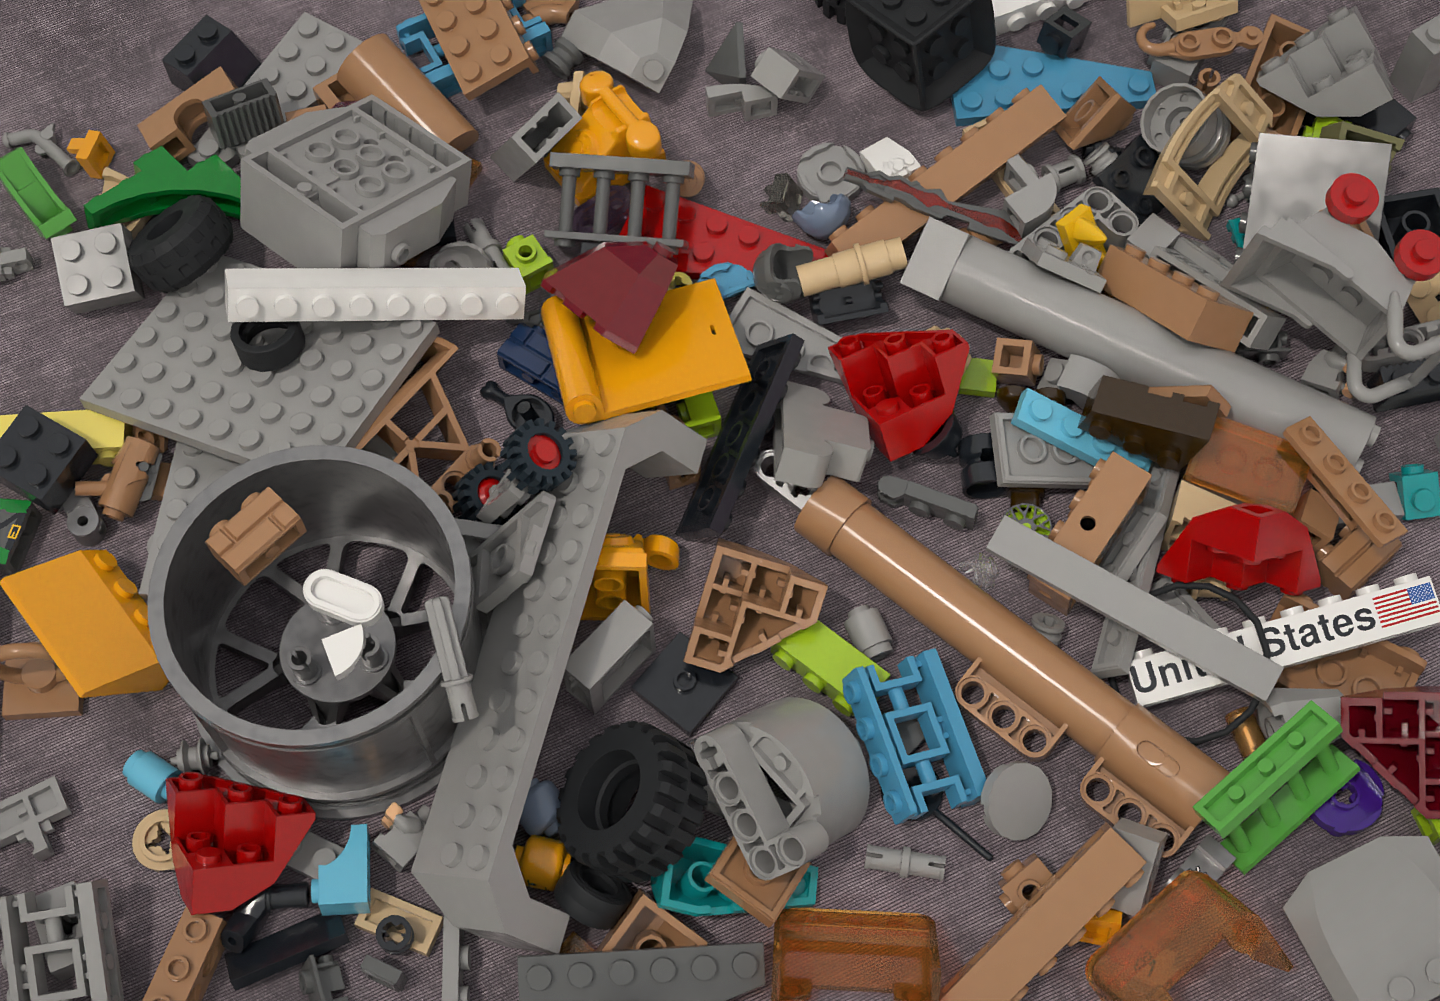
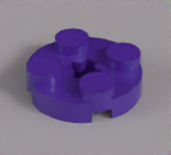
(1365, 805)

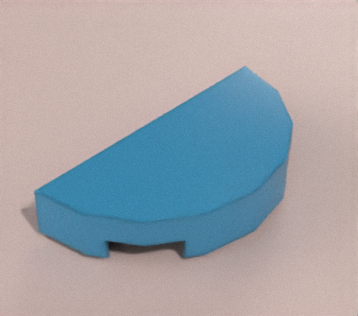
(730, 278)

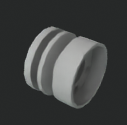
(1166, 112)

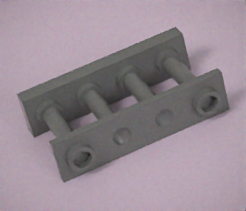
(604, 171)

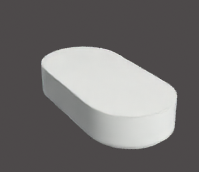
(343, 598)

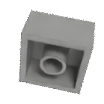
(96, 269)

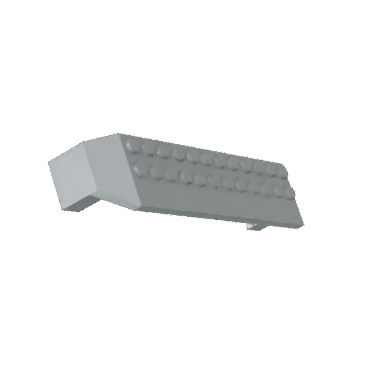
(477, 807)

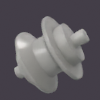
(194, 757)

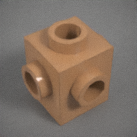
(1017, 876)

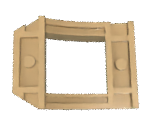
(1197, 204)

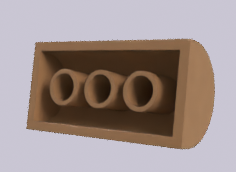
(1277, 39)
(389, 74)

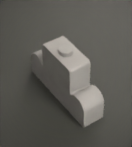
(817, 439)

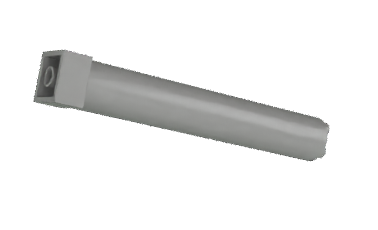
(1135, 347)

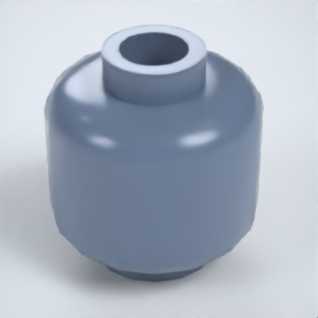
(540, 809)

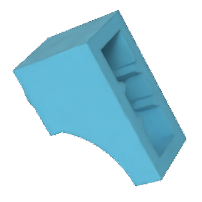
(346, 882)

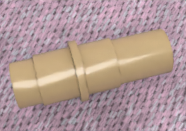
(852, 266)

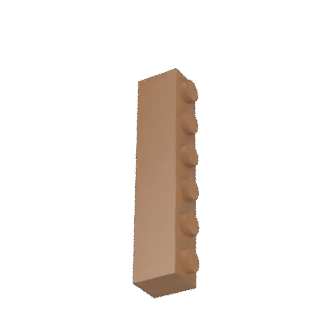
(1048, 921)

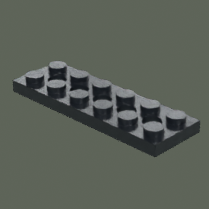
(740, 438)

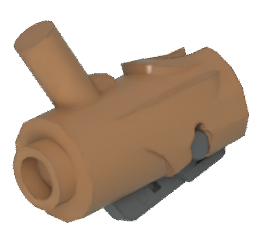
(129, 481)

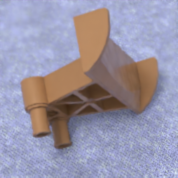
(456, 445)

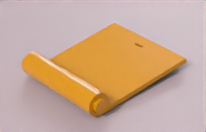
(672, 362)

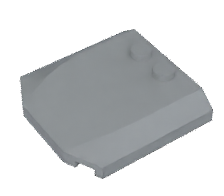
(1373, 921)

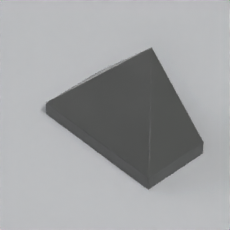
(729, 61)

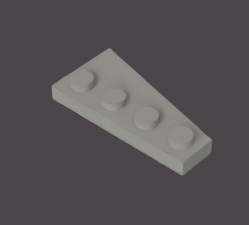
(762, 320)

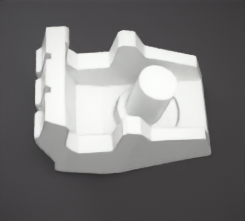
(889, 159)

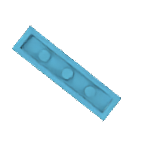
(1060, 428)

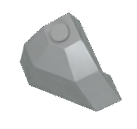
(632, 36)

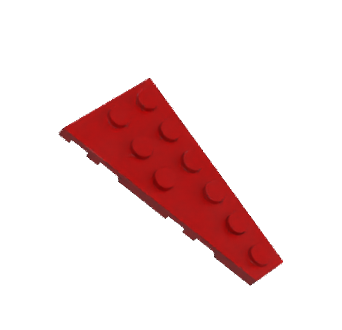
(711, 235)

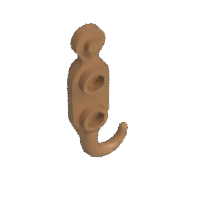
(1200, 43)

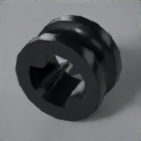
(390, 946)

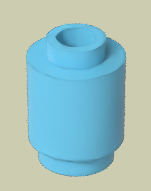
(148, 774)

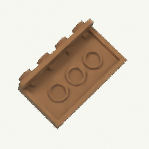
(480, 41)
(1355, 670)

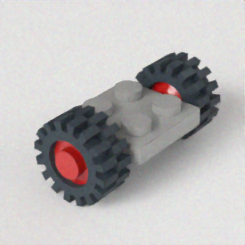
(535, 462)

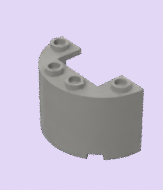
(811, 761)

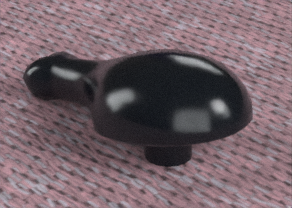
(518, 407)

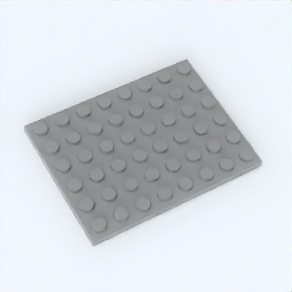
(190, 386)

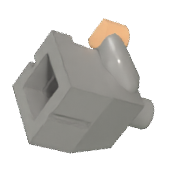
(1327, 373)
(404, 837)

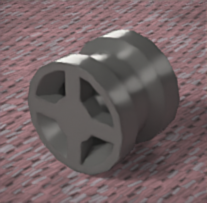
(563, 58)

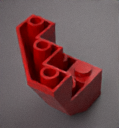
(902, 383)
(1244, 548)
(230, 838)

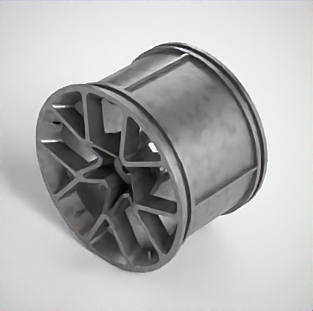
(336, 766)

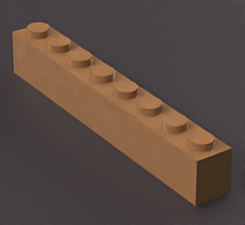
(959, 170)

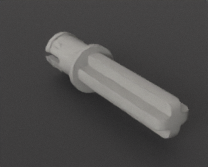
(450, 658)

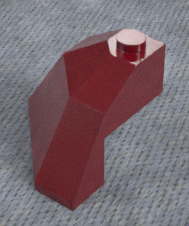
(616, 287)
(1400, 738)

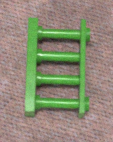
(1268, 770)

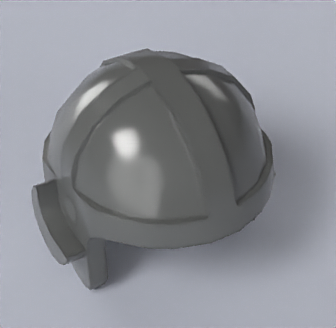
(777, 274)

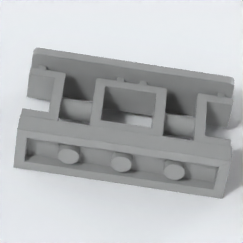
(93, 954)

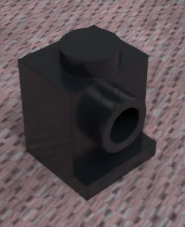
(1059, 41)

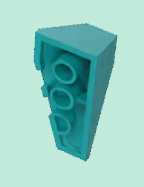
(686, 891)

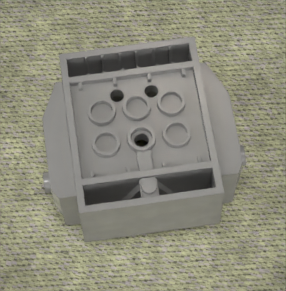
(351, 187)

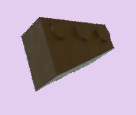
(1148, 423)

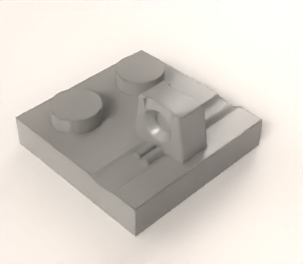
(1078, 267)

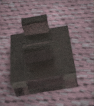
(784, 197)

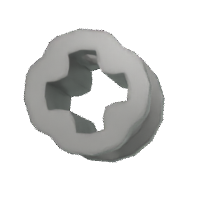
(1066, 172)

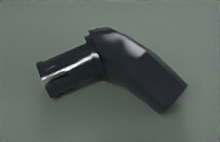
(252, 915)

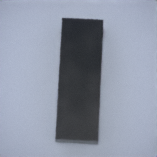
(285, 949)

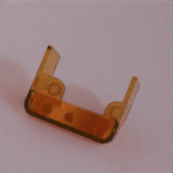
(1175, 935)
(855, 954)

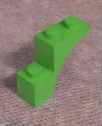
(34, 195)

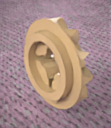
(145, 838)

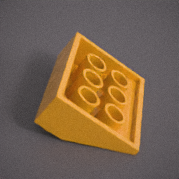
(89, 623)

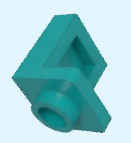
(1417, 491)

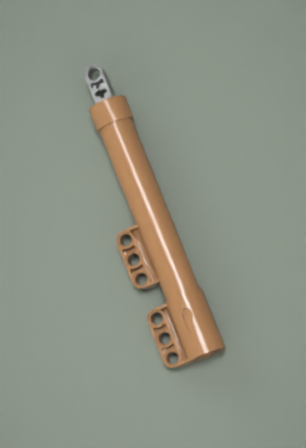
(1013, 664)

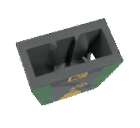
(17, 530)

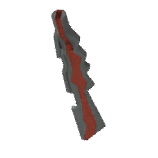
(933, 203)

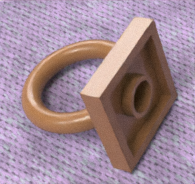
(35, 684)

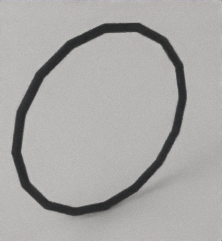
(1261, 635)

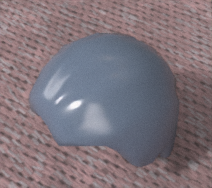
(823, 218)

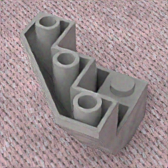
(1331, 69)

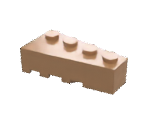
(1173, 298)

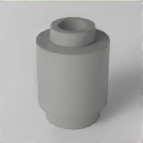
(869, 632)

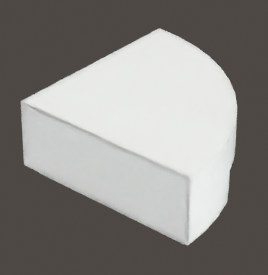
(345, 650)

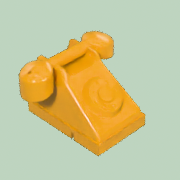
(607, 128)
(624, 572)

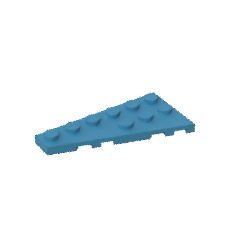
(1063, 79)

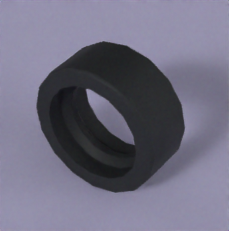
(270, 356)

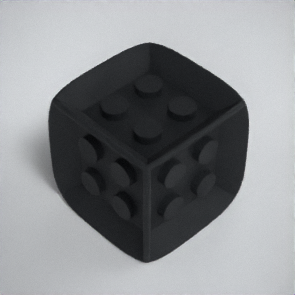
(921, 46)

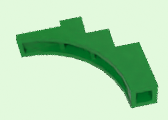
(160, 184)

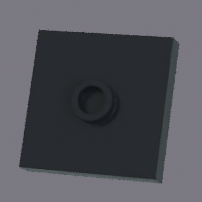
(682, 690)

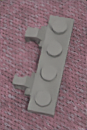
(31, 815)

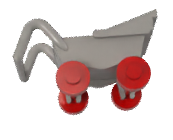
(1343, 281)

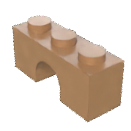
(177, 120)

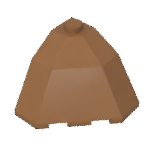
(749, 606)

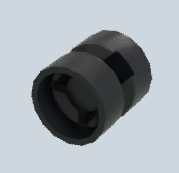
(978, 466)

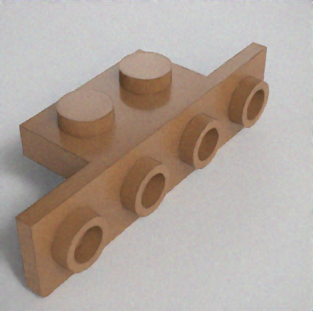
(1342, 484)

